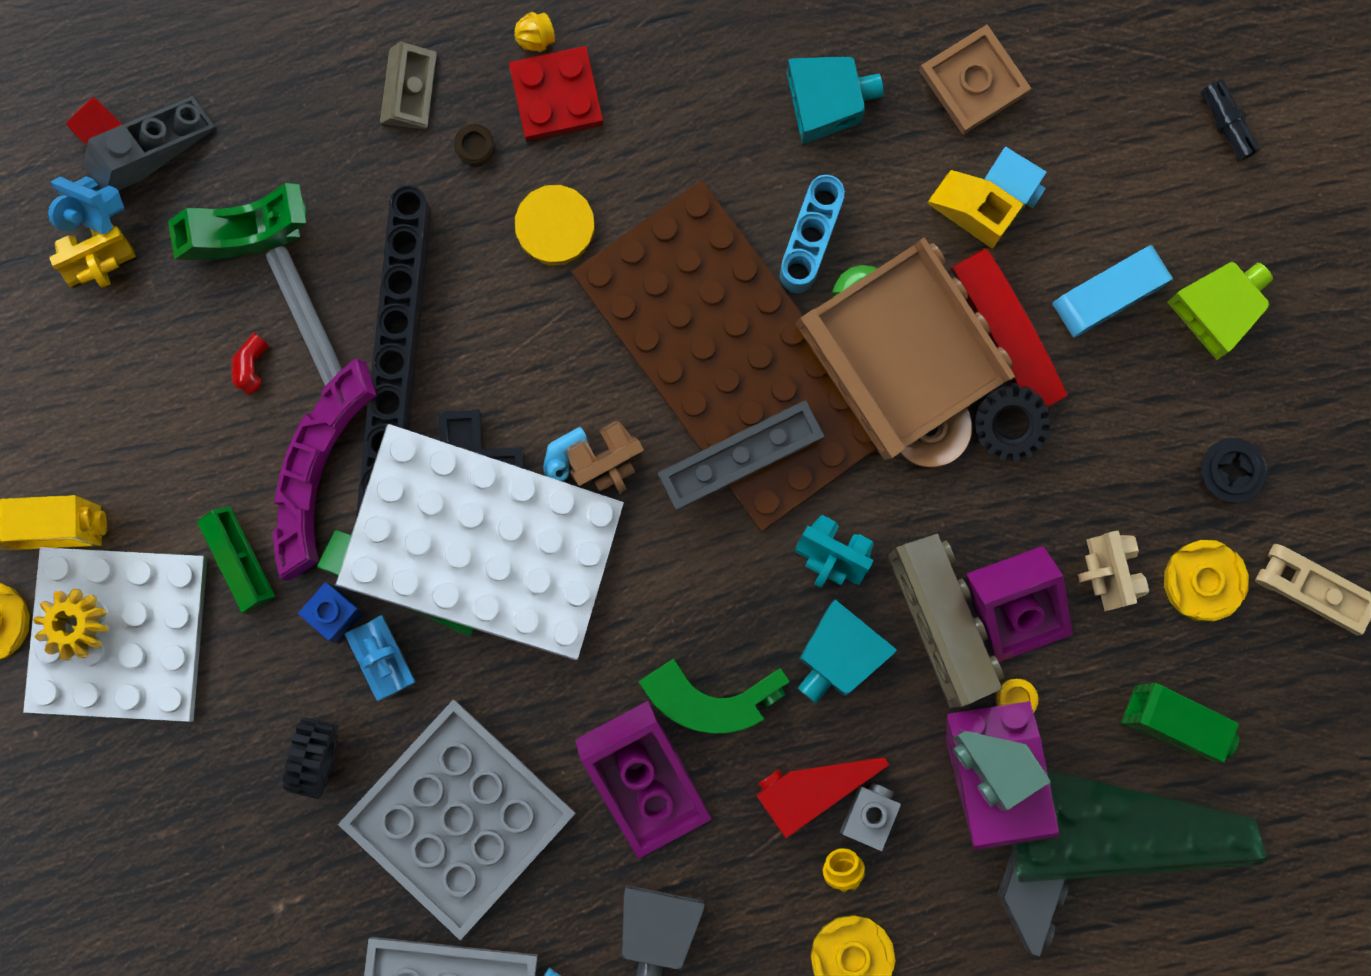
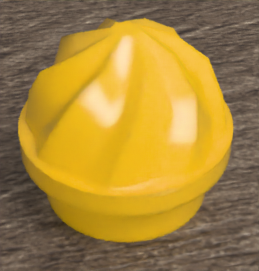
(534, 32)
(843, 870)

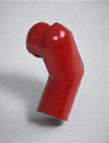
(243, 364)

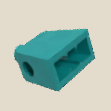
(829, 94)
(841, 653)

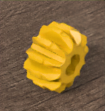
(56, 618)

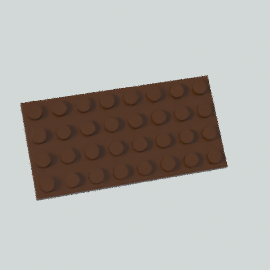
(722, 344)

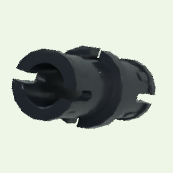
(1230, 120)

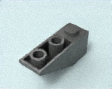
(145, 144)

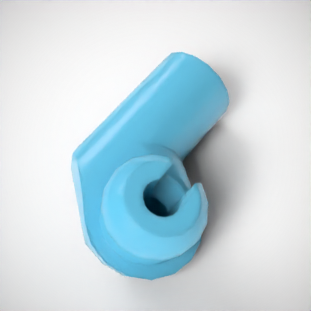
(556, 460)

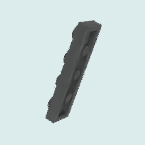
(740, 455)

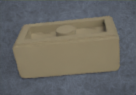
(408, 86)

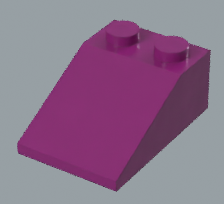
(642, 779)
(1027, 820)

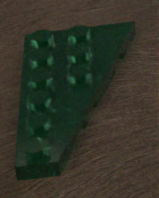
(1133, 832)

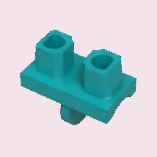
(831, 558)

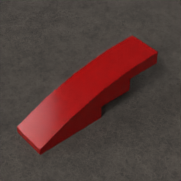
(1009, 325)

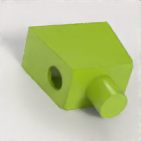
(1223, 305)

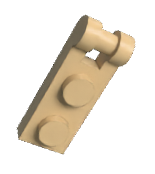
(1317, 589)

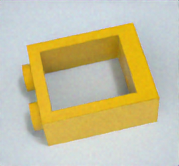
(50, 523)

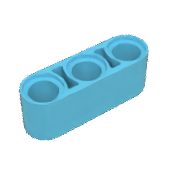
(815, 216)
(1112, 291)

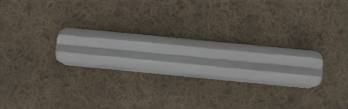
(304, 313)

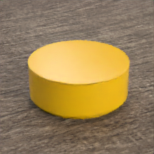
(1016, 691)

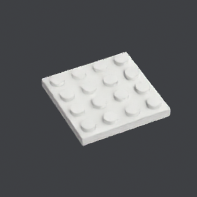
(151, 642)

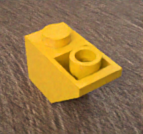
(976, 206)

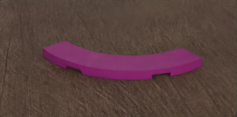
(304, 463)

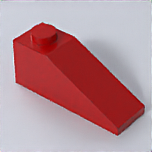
(807, 792)

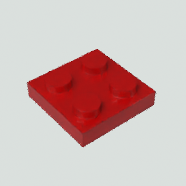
(556, 93)

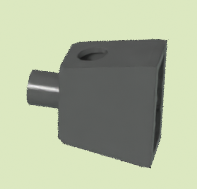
(658, 928)

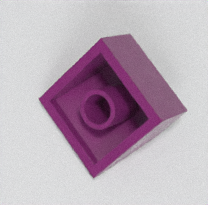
(1021, 603)

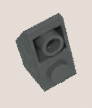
(1031, 907)

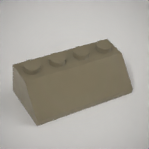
(944, 620)

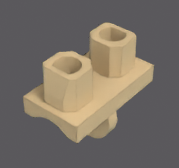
(1110, 570)

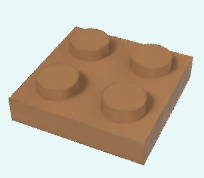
(975, 79)

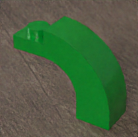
(240, 229)
(699, 712)

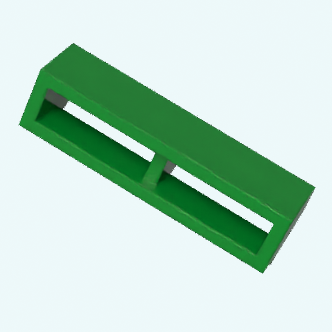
(233, 564)

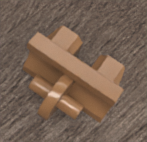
(620, 448)

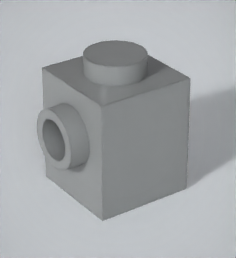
(871, 816)

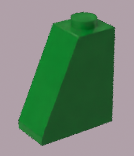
(1181, 722)

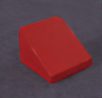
(91, 120)

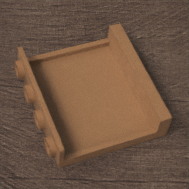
(905, 348)

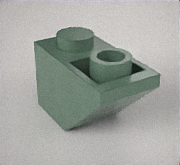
(1004, 767)

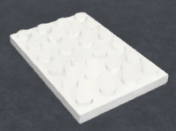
(480, 543)

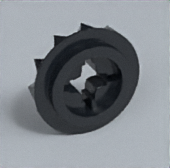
(1248, 461)

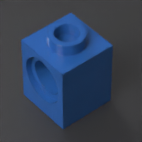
(331, 612)

